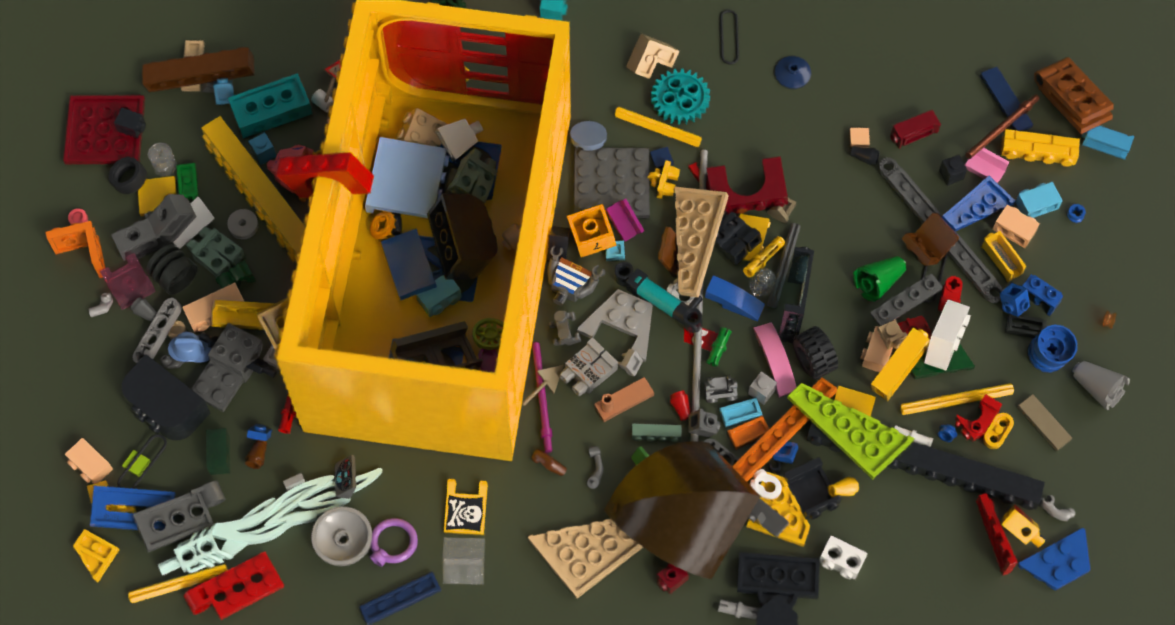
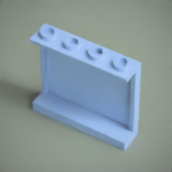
(406, 177)

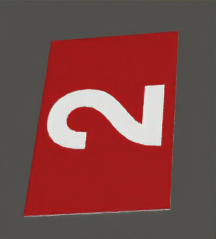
(708, 338)

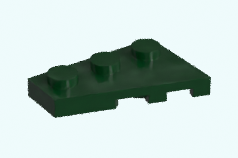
(959, 361)

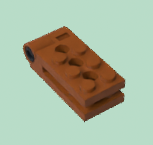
(1074, 95)

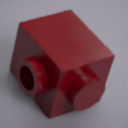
(671, 578)

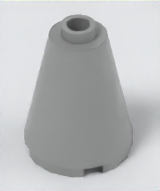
(1101, 383)

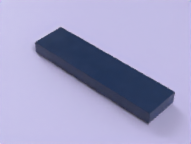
(1005, 97)
(400, 598)

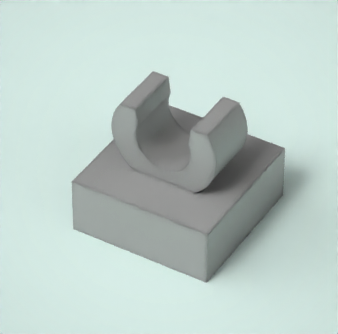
(631, 362)

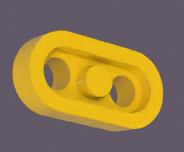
(997, 431)

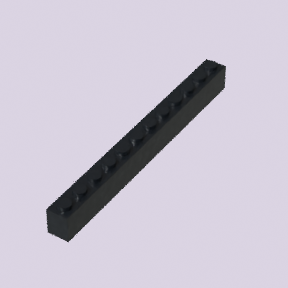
(957, 471)

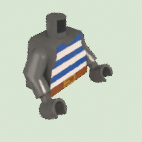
(570, 280)

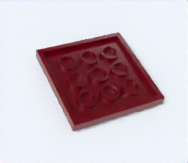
(92, 132)

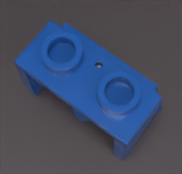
(1043, 292)

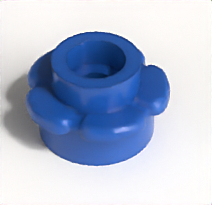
(947, 432)

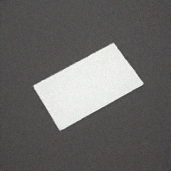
(203, 218)

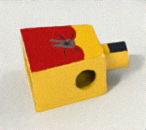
(1015, 520)

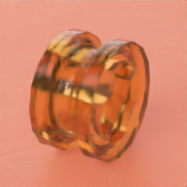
(1109, 319)

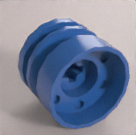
(1058, 341)

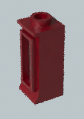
(915, 128)

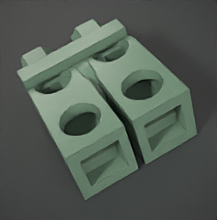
(474, 176)
(215, 251)

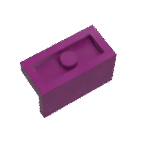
(624, 219)

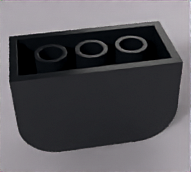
(462, 235)
(163, 400)

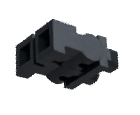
(736, 238)

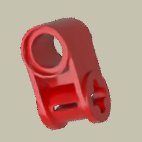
(949, 293)

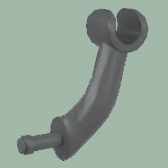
(594, 480)

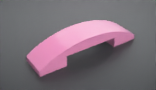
(776, 358)

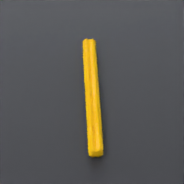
(956, 399)

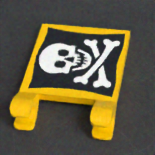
(465, 511)

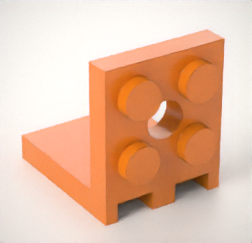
(76, 237)

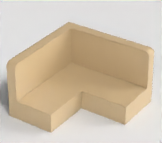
(647, 54)

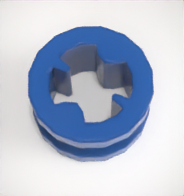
(1080, 209)

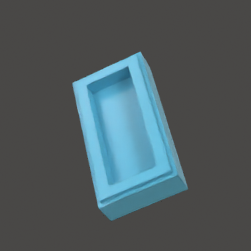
(740, 412)

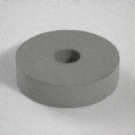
(239, 217)

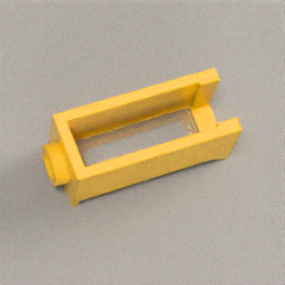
(1003, 256)

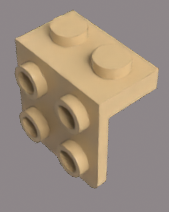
(420, 128)

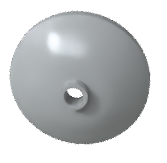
(339, 524)

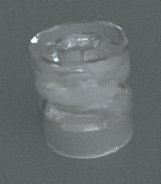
(162, 159)

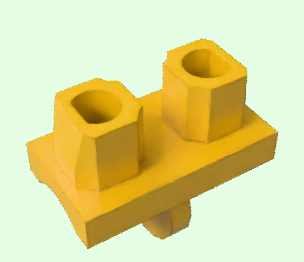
(664, 187)

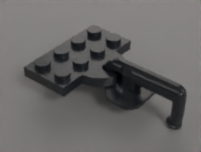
(778, 584)

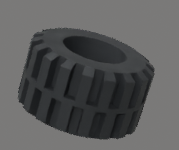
(815, 352)

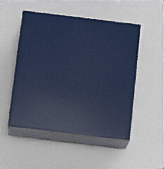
(660, 156)

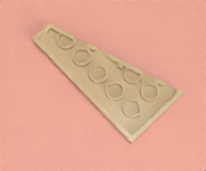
(696, 232)

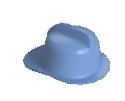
(188, 348)

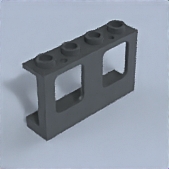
(432, 342)

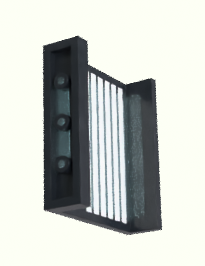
(799, 274)

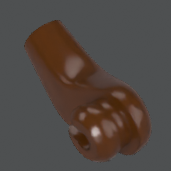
(548, 462)

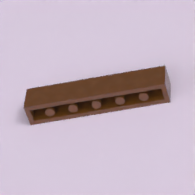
(198, 69)

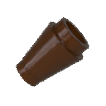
(256, 455)

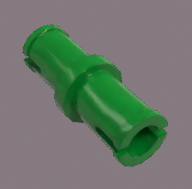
(718, 347)

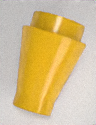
(844, 487)

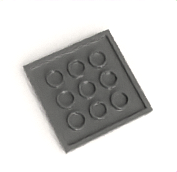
(610, 176)

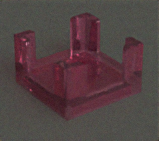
(128, 282)

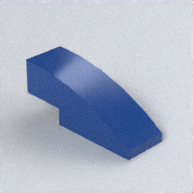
(734, 298)

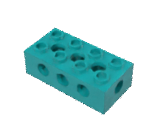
(270, 105)

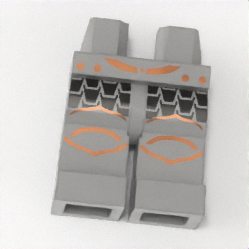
(589, 368)

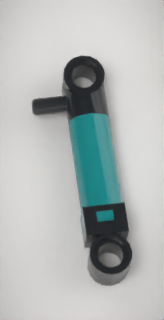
(639, 285)

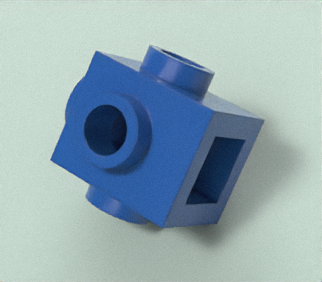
(1015, 299)

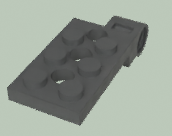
(202, 497)

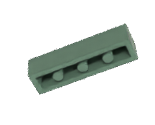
(656, 432)

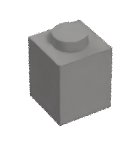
(762, 388)

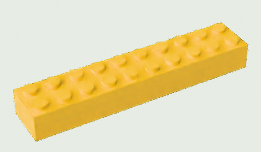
(255, 185)

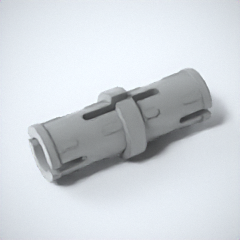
(738, 609)

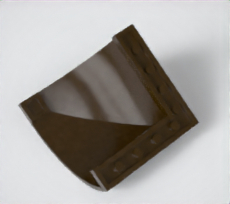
(684, 506)

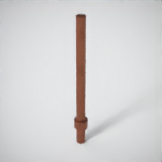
(1023, 108)

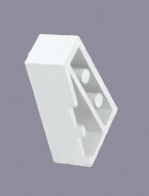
(947, 334)

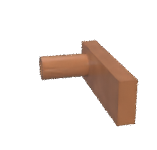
(623, 399)

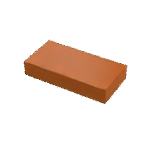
(748, 432)

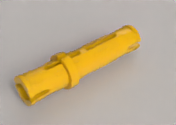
(759, 261)

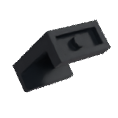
(810, 489)

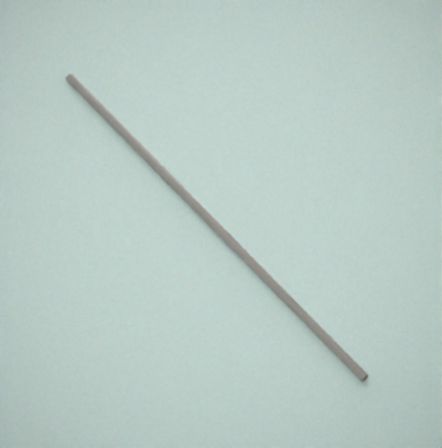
(698, 335)

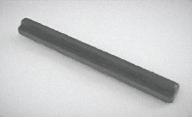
(784, 265)

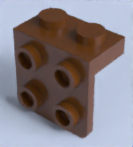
(931, 240)
(668, 253)

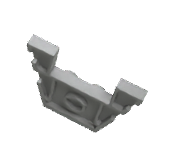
(624, 314)

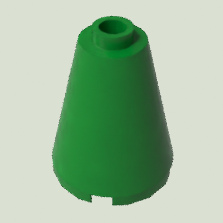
(878, 277)

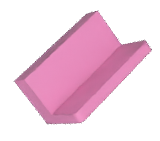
(987, 164)

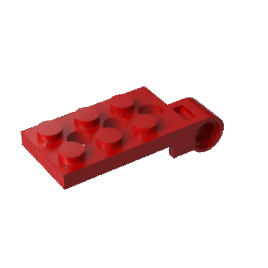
(203, 595)

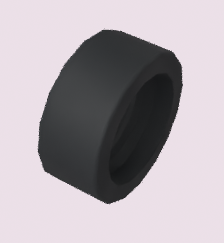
(120, 168)

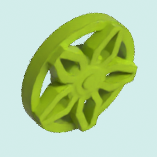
(490, 333)

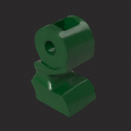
(236, 275)

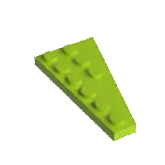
(855, 433)

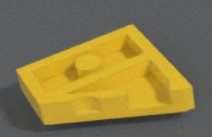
(95, 553)

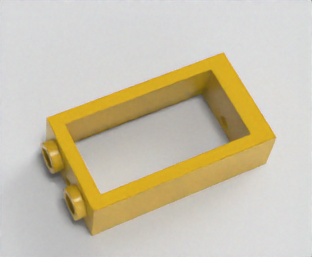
(900, 363)

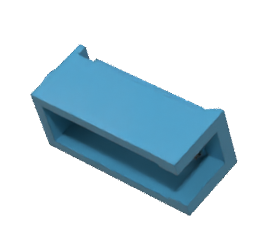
(1108, 141)

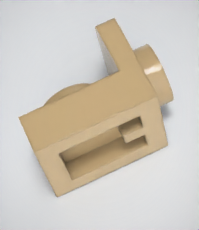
(891, 334)

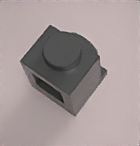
(703, 423)

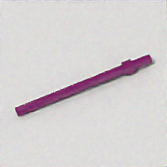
(546, 431)

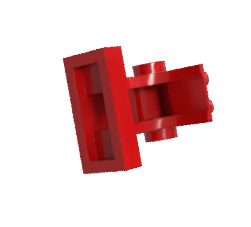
(989, 410)

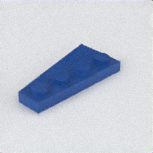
(978, 204)

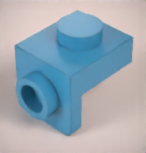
(223, 90)

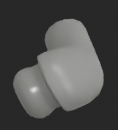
(103, 307)

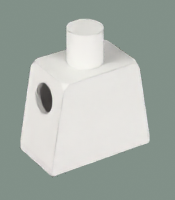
(458, 137)

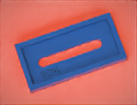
(124, 497)

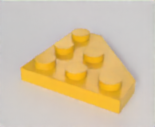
(787, 507)

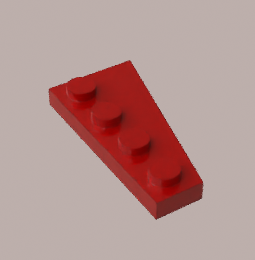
(997, 537)

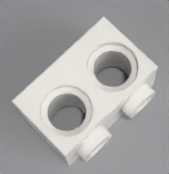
(845, 553)

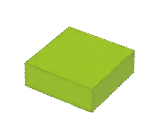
(138, 466)

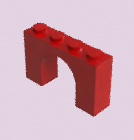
(344, 168)

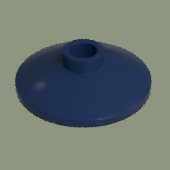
(790, 78)

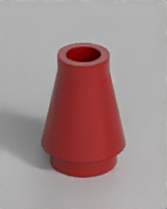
(681, 404)

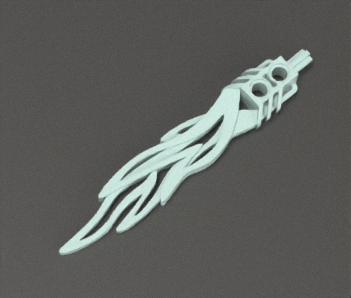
(280, 521)

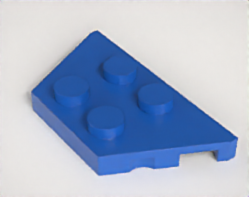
(1060, 561)

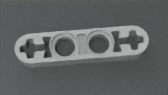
(159, 333)

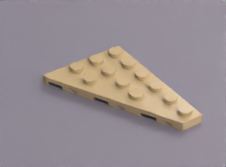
(585, 553)

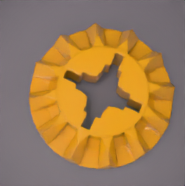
(377, 228)

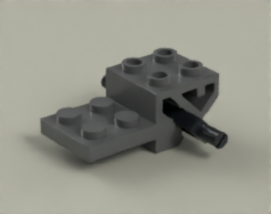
(231, 363)

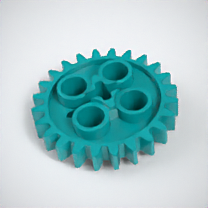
(697, 101)

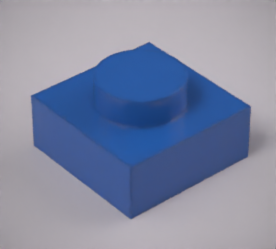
(259, 432)
(787, 453)

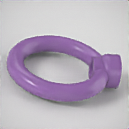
(380, 556)

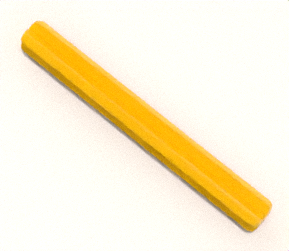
(657, 126)
(176, 583)

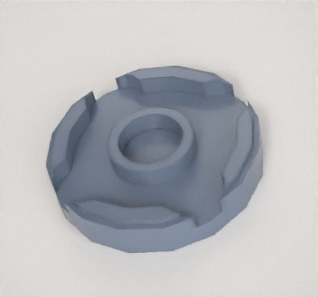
(588, 135)

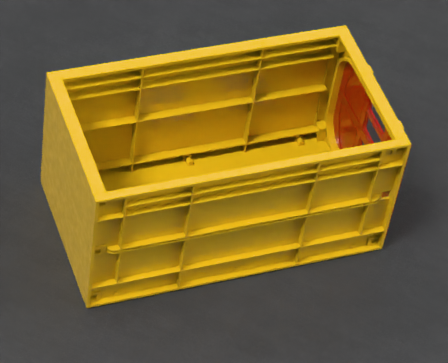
(343, 291)

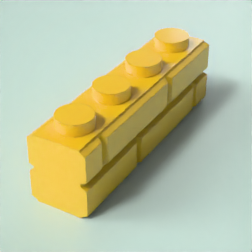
(1040, 147)

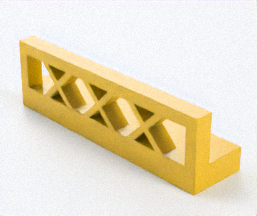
(237, 313)

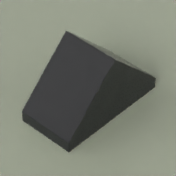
(559, 238)

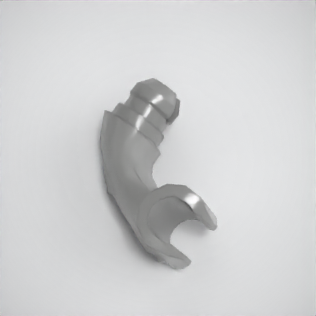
(1062, 515)

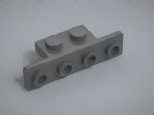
(906, 300)
(768, 518)

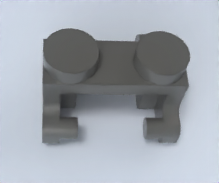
(564, 332)
(720, 387)

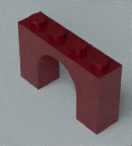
(772, 193)

